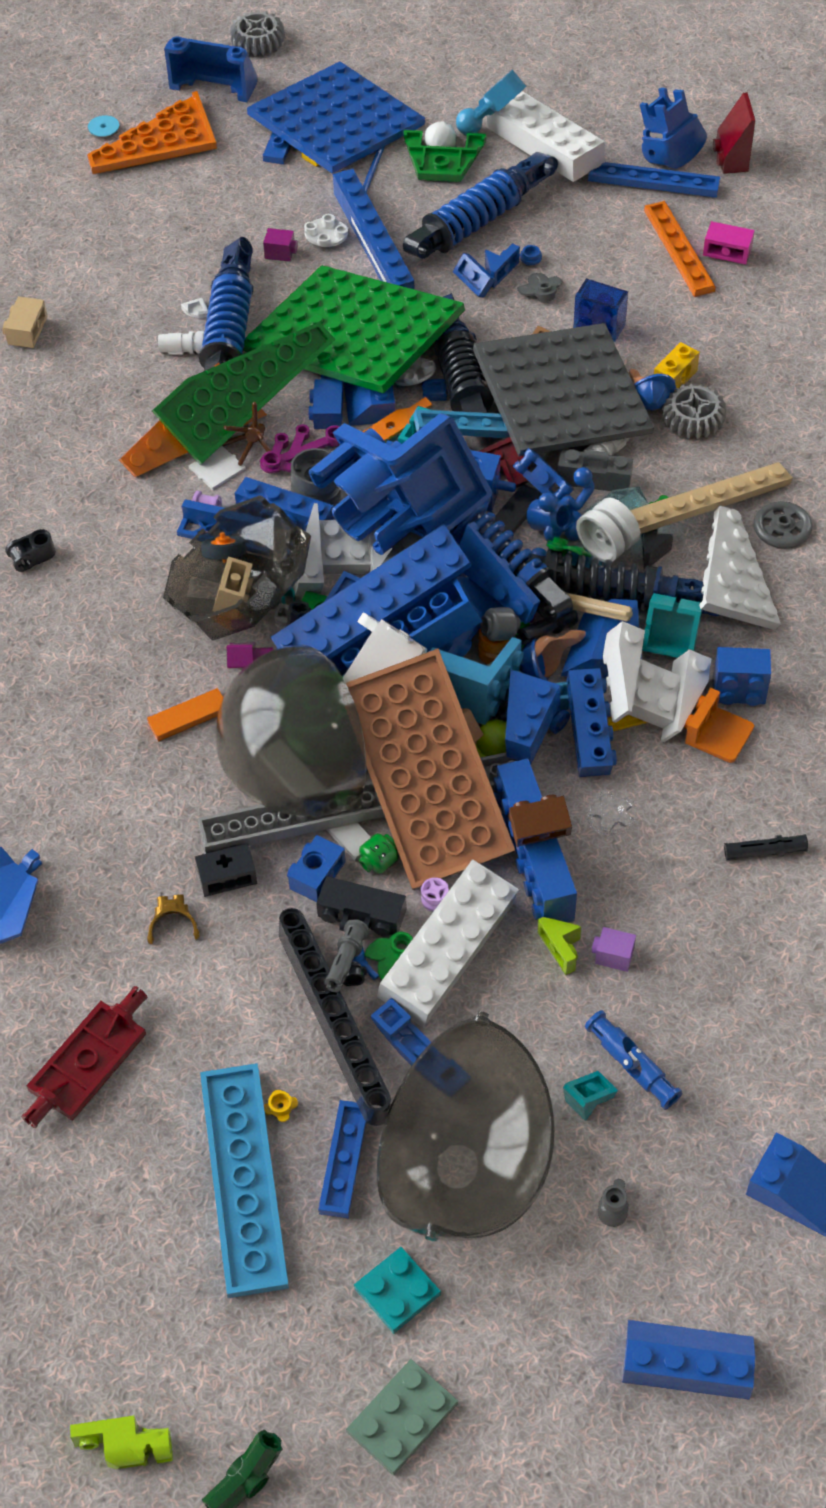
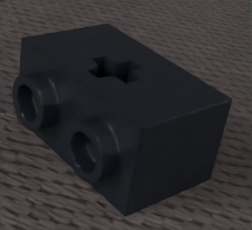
(226, 869)

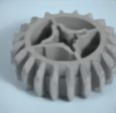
(257, 32)
(694, 411)

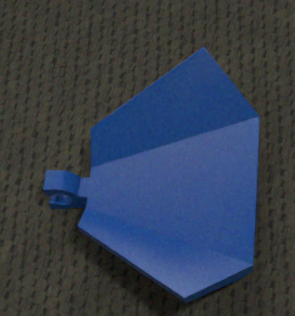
(16, 892)

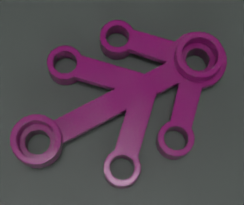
(274, 461)

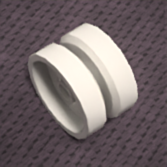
(608, 529)

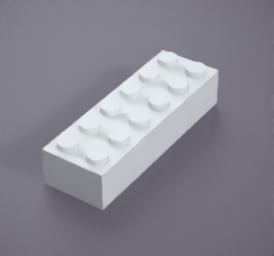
(540, 129)
(448, 942)

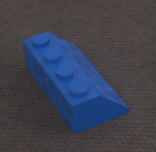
(689, 1359)

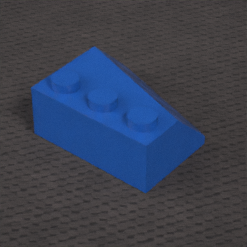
(589, 651)

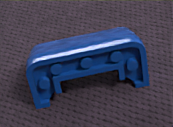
(209, 62)

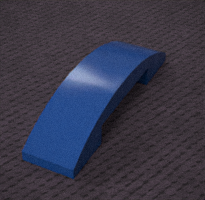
(400, 1031)

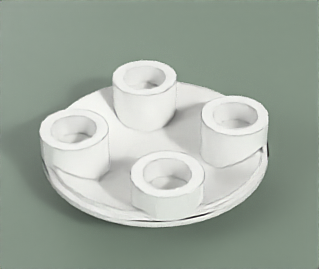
(325, 231)
(417, 372)

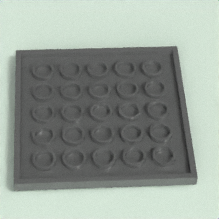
(562, 389)

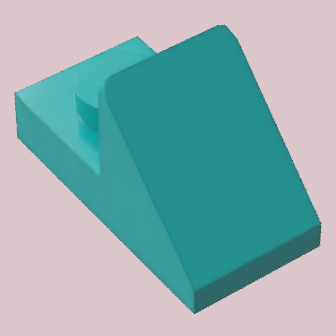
(588, 1092)

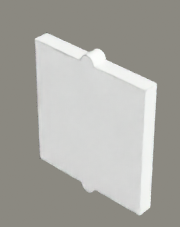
(217, 468)

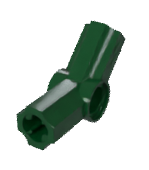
(247, 1473)

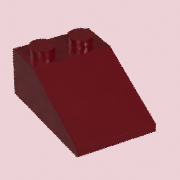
(736, 137)

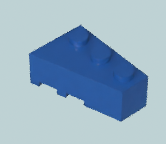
(529, 714)

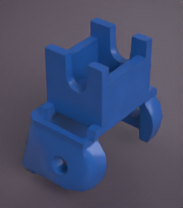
(680, 130)

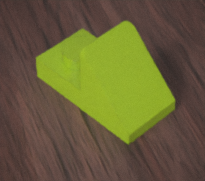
(559, 939)

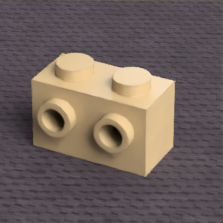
(25, 322)
(233, 584)

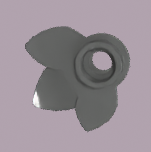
(541, 286)

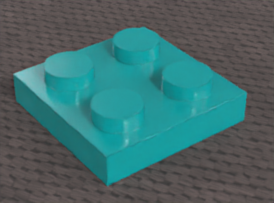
(397, 1289)

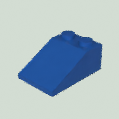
(791, 1183)

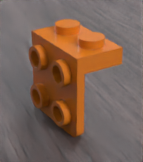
(716, 729)

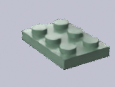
(402, 1417)

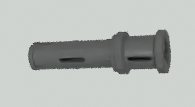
(349, 947)

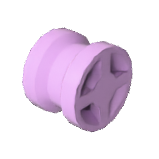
(434, 887)

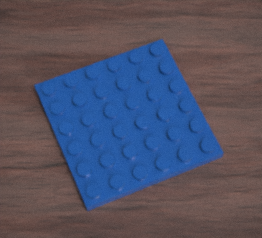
(335, 116)

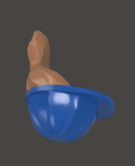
(653, 389)
(544, 654)

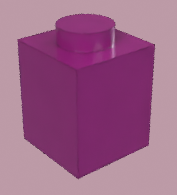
(279, 244)

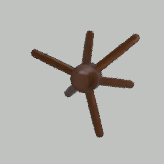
(252, 434)

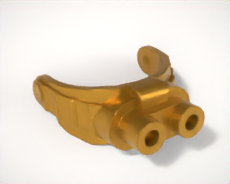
(168, 907)

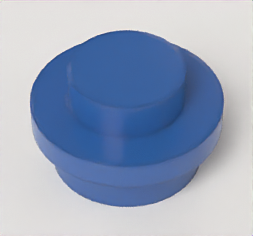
(531, 255)

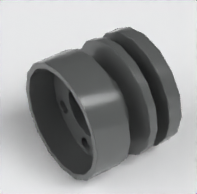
(302, 483)

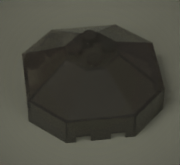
(277, 559)

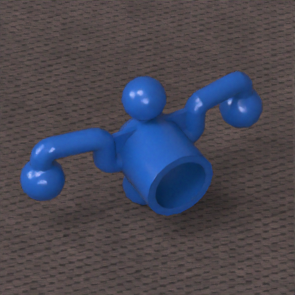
(556, 516)

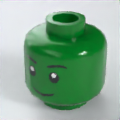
(378, 853)

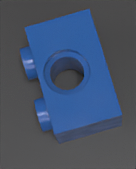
(320, 854)

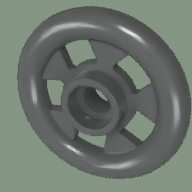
(788, 540)

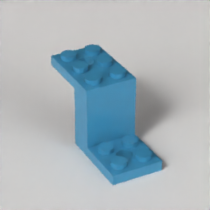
(482, 686)

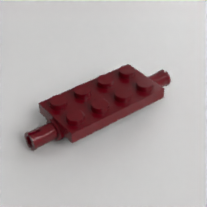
(86, 1059)

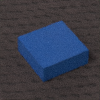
(434, 389)

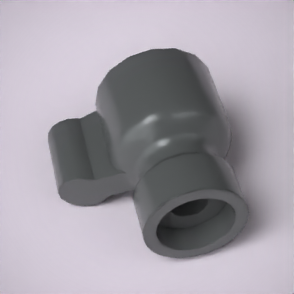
(613, 1204)

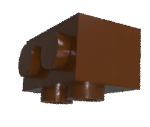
(540, 820)

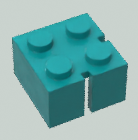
(673, 627)

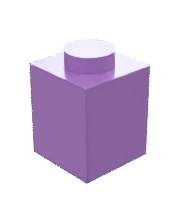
(614, 949)

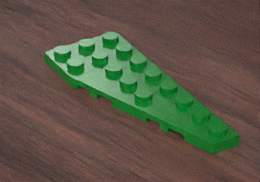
(226, 392)

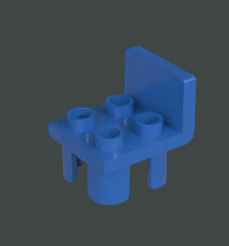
(416, 483)

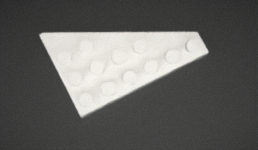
(733, 576)

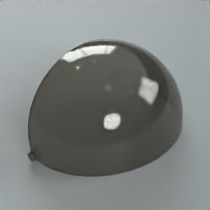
(293, 734)
(466, 1135)

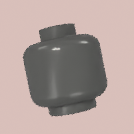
(500, 624)

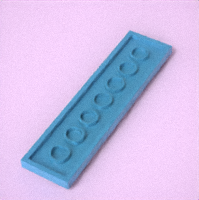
(243, 1181)

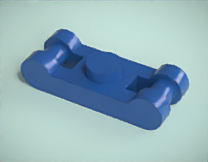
(543, 476)

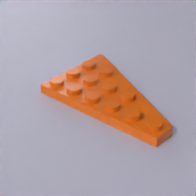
(173, 133)

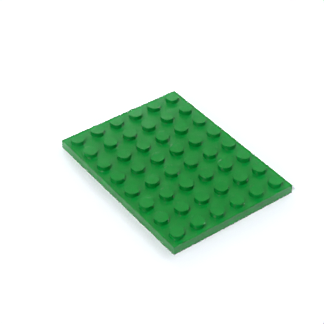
(373, 322)

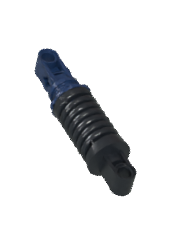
(461, 370)

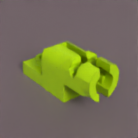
(123, 1442)

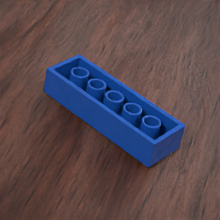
(429, 622)
(540, 862)

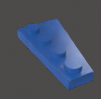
(495, 575)

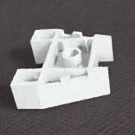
(334, 552)
(649, 690)

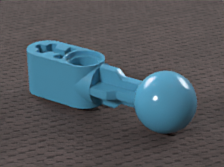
(498, 96)

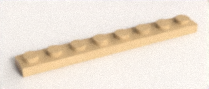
(711, 497)

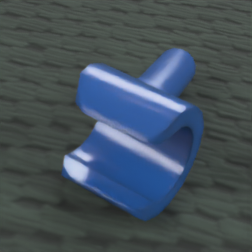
(363, 962)

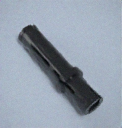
(772, 846)

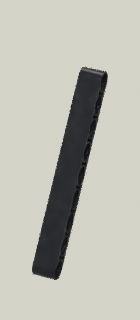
(296, 933)

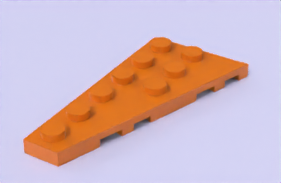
(157, 448)

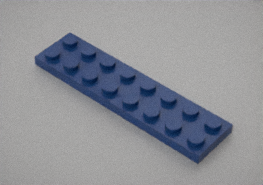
(379, 594)

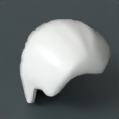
(440, 135)

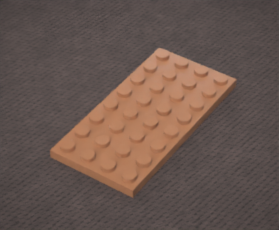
(427, 770)

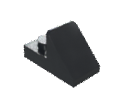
(655, 546)

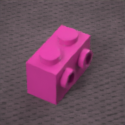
(728, 242)

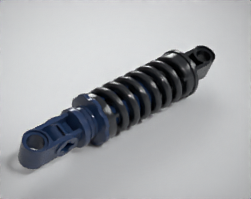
(618, 582)

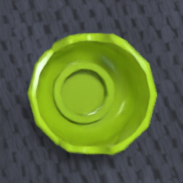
(494, 737)

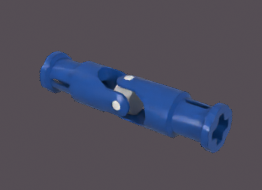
(626, 1052)

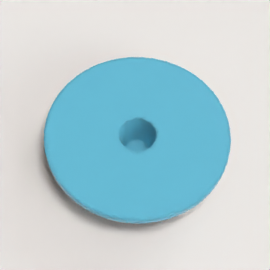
(103, 126)

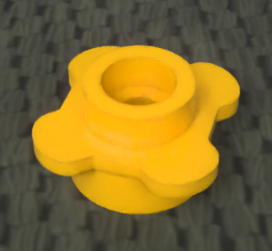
(280, 1097)

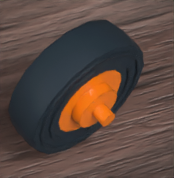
(223, 547)

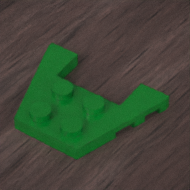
(441, 162)

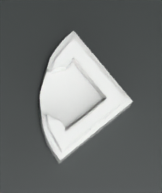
(195, 307)

